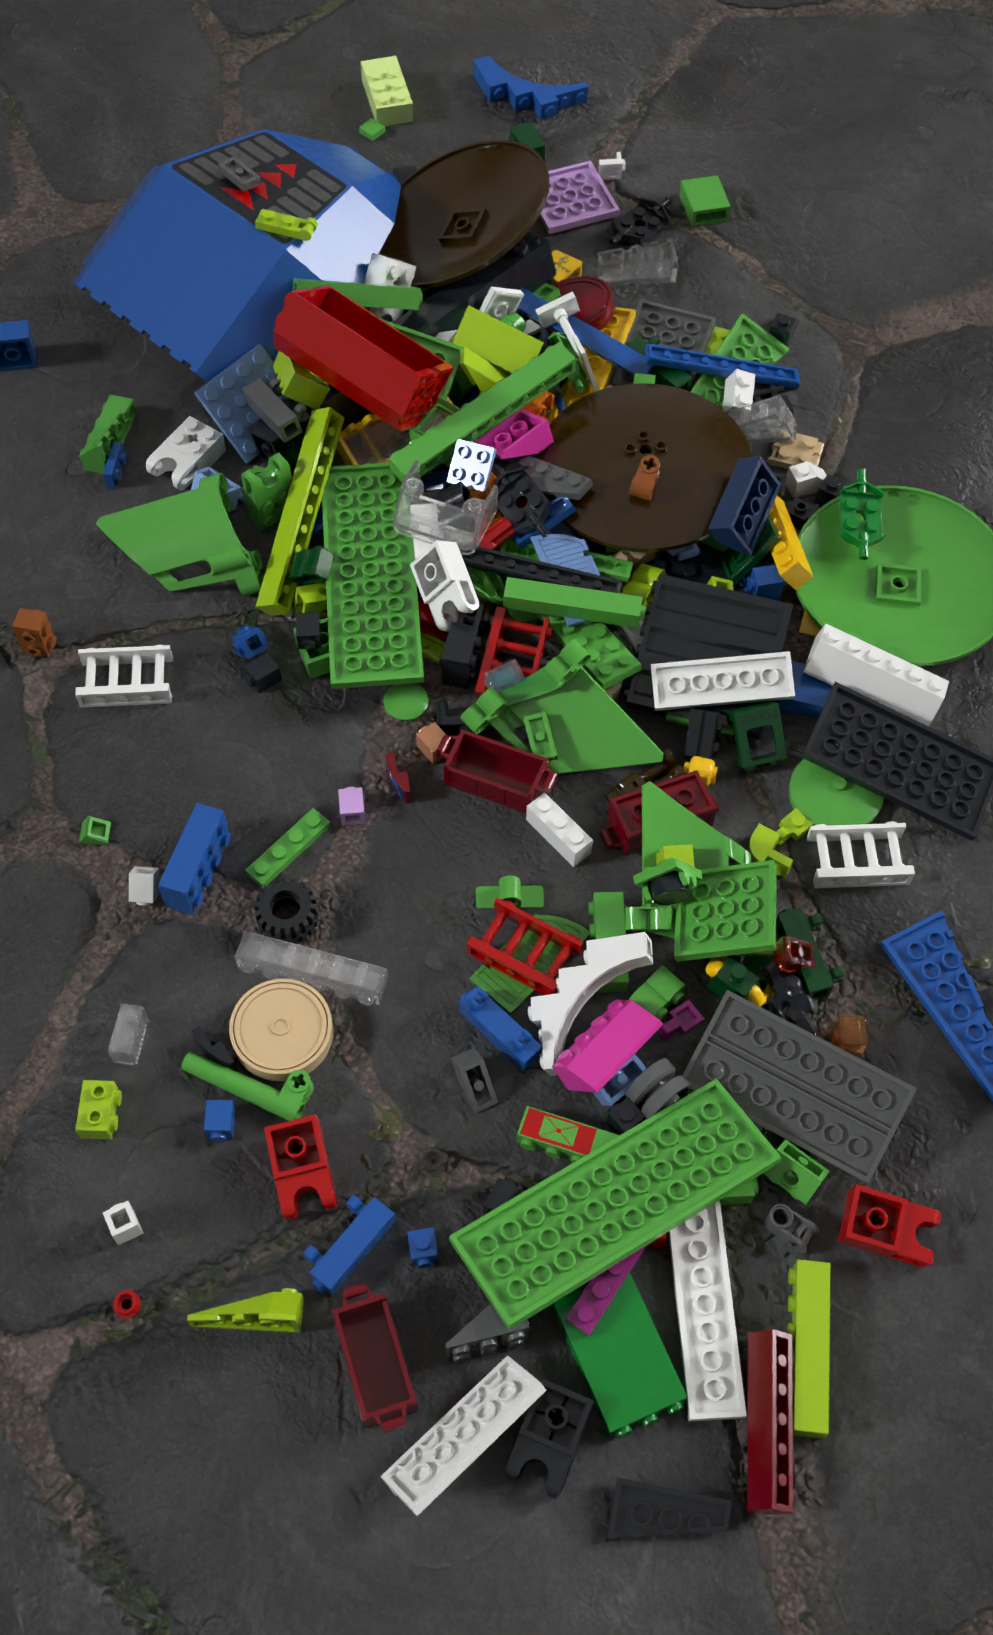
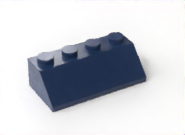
(745, 505)

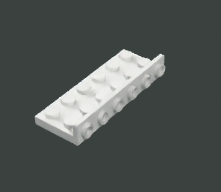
(462, 1434)

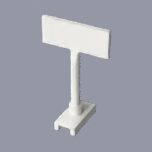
(558, 312)

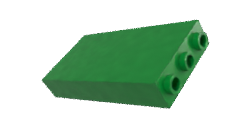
(623, 1361)

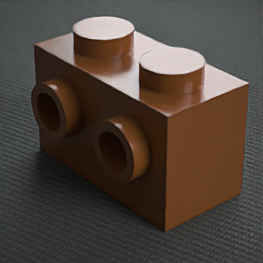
(34, 632)

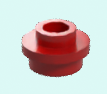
(121, 1298)

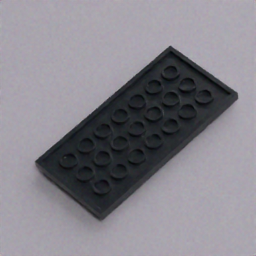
(902, 761)

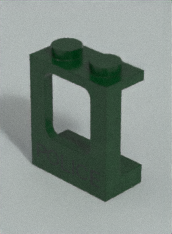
(753, 717)

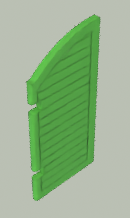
(509, 992)

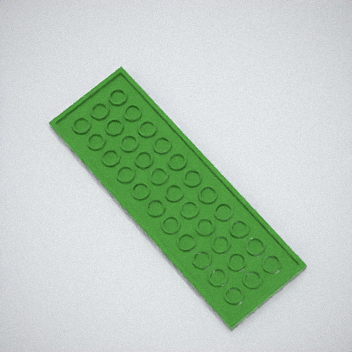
(369, 581)
(612, 1202)

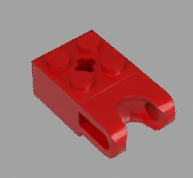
(302, 1171)
(894, 1227)

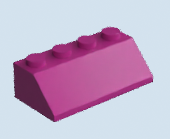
(605, 1046)

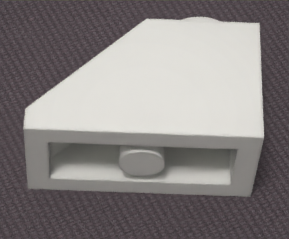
(804, 479)

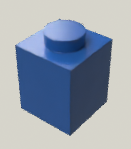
(219, 1120)

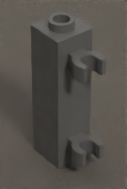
(273, 410)

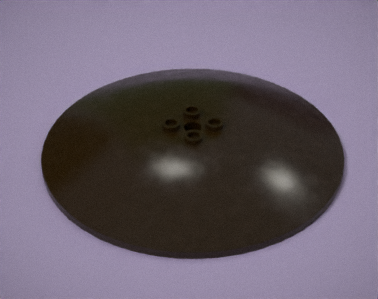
(467, 210)
(604, 441)

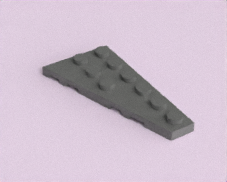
(548, 477)

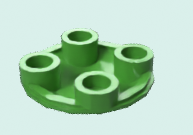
(406, 701)

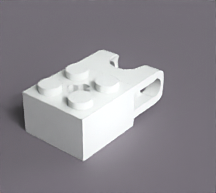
(388, 272)
(186, 451)
(444, 583)

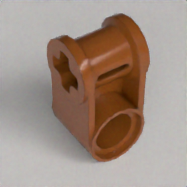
(645, 480)

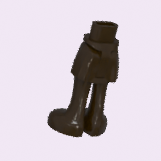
(635, 781)

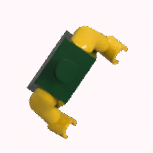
(735, 977)

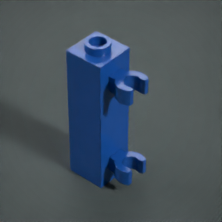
(499, 1028)
(352, 1245)

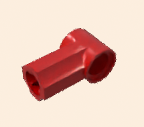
(497, 534)

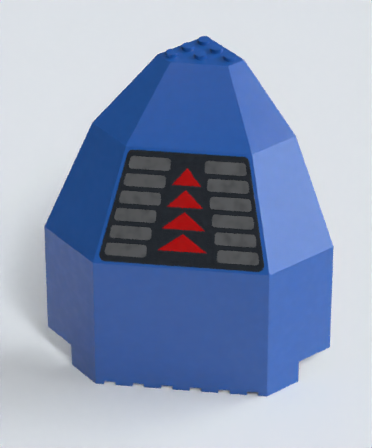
(198, 270)

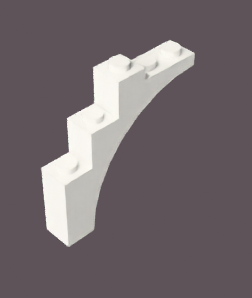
(576, 985)

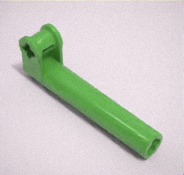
(287, 1103)

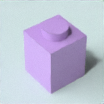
(351, 806)

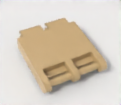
(796, 452)

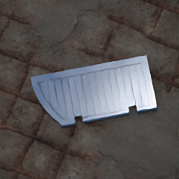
(565, 552)

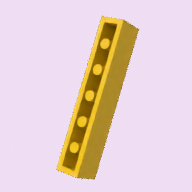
(788, 551)

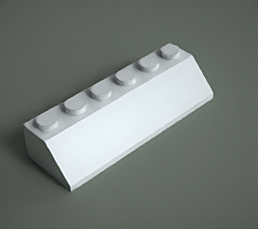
(875, 674)

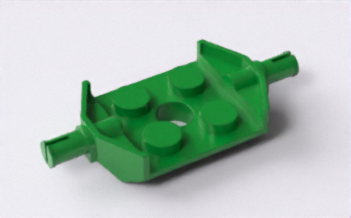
(865, 500)

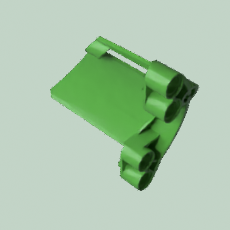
(185, 532)
(583, 719)
(671, 824)

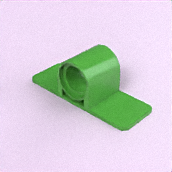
(510, 890)

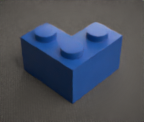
(763, 581)

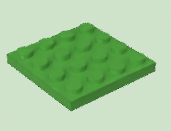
(728, 913)

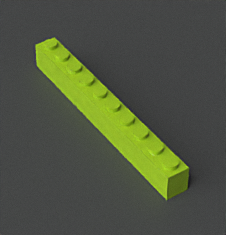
(300, 509)

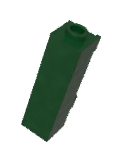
(663, 375)
(817, 980)

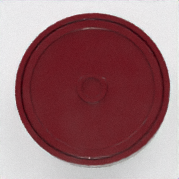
(593, 299)

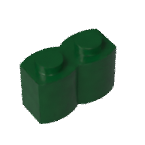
(311, 566)

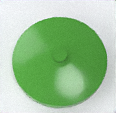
(830, 798)

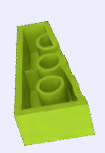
(299, 382)

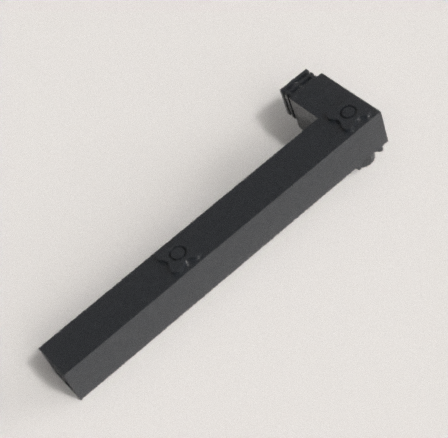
(524, 266)

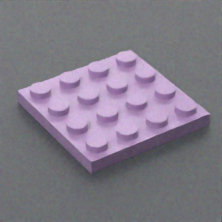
(576, 198)

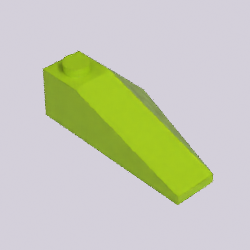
(480, 370)
(266, 1312)

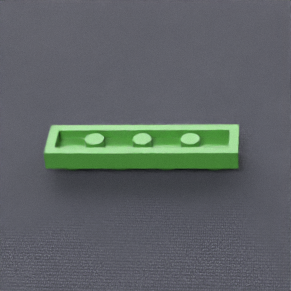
(288, 848)

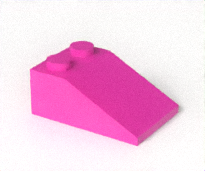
(518, 435)

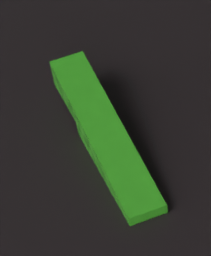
(606, 565)

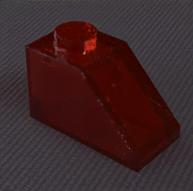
(793, 954)

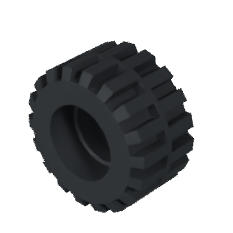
(282, 895)

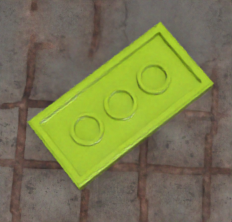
(496, 341)

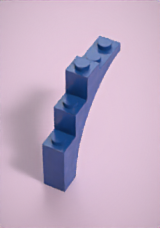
(523, 94)

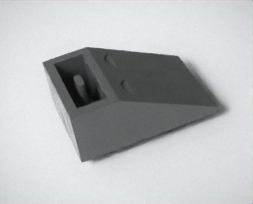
(485, 1335)

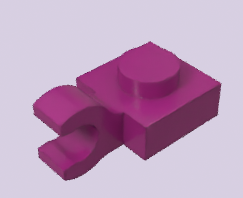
(682, 1018)

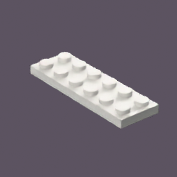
(722, 681)

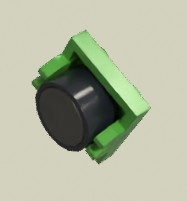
(668, 881)

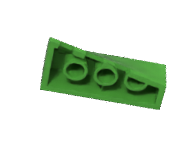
(110, 427)

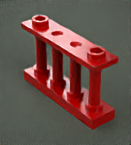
(497, 643)
(524, 971)

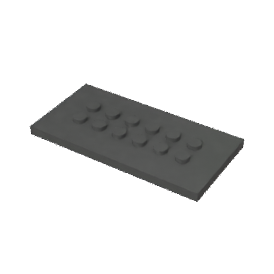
(801, 1085)

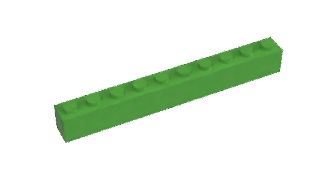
(485, 411)

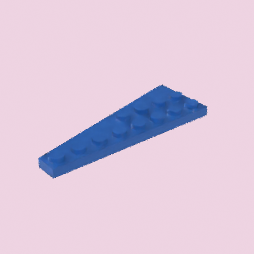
(939, 979)

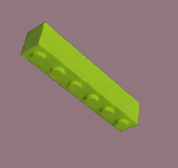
(810, 1347)

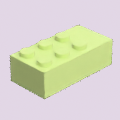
(387, 91)

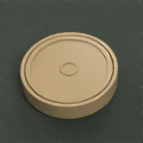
(281, 1029)

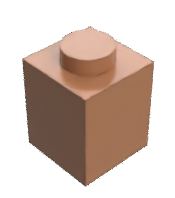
(428, 740)

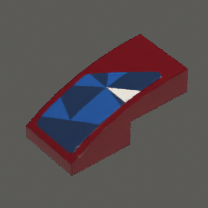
(398, 779)

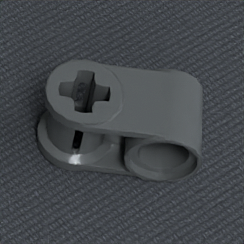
(792, 1229)

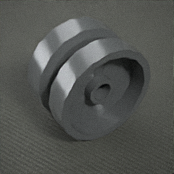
(657, 1088)

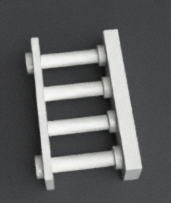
(124, 694)
(860, 876)

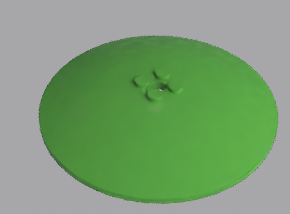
(932, 550)

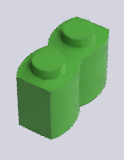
(659, 992)

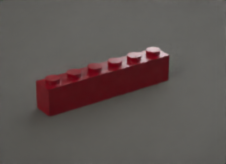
(770, 1423)

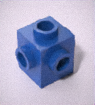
(255, 645)

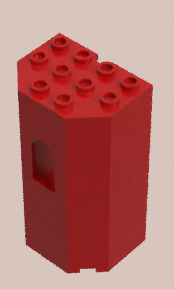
(360, 355)

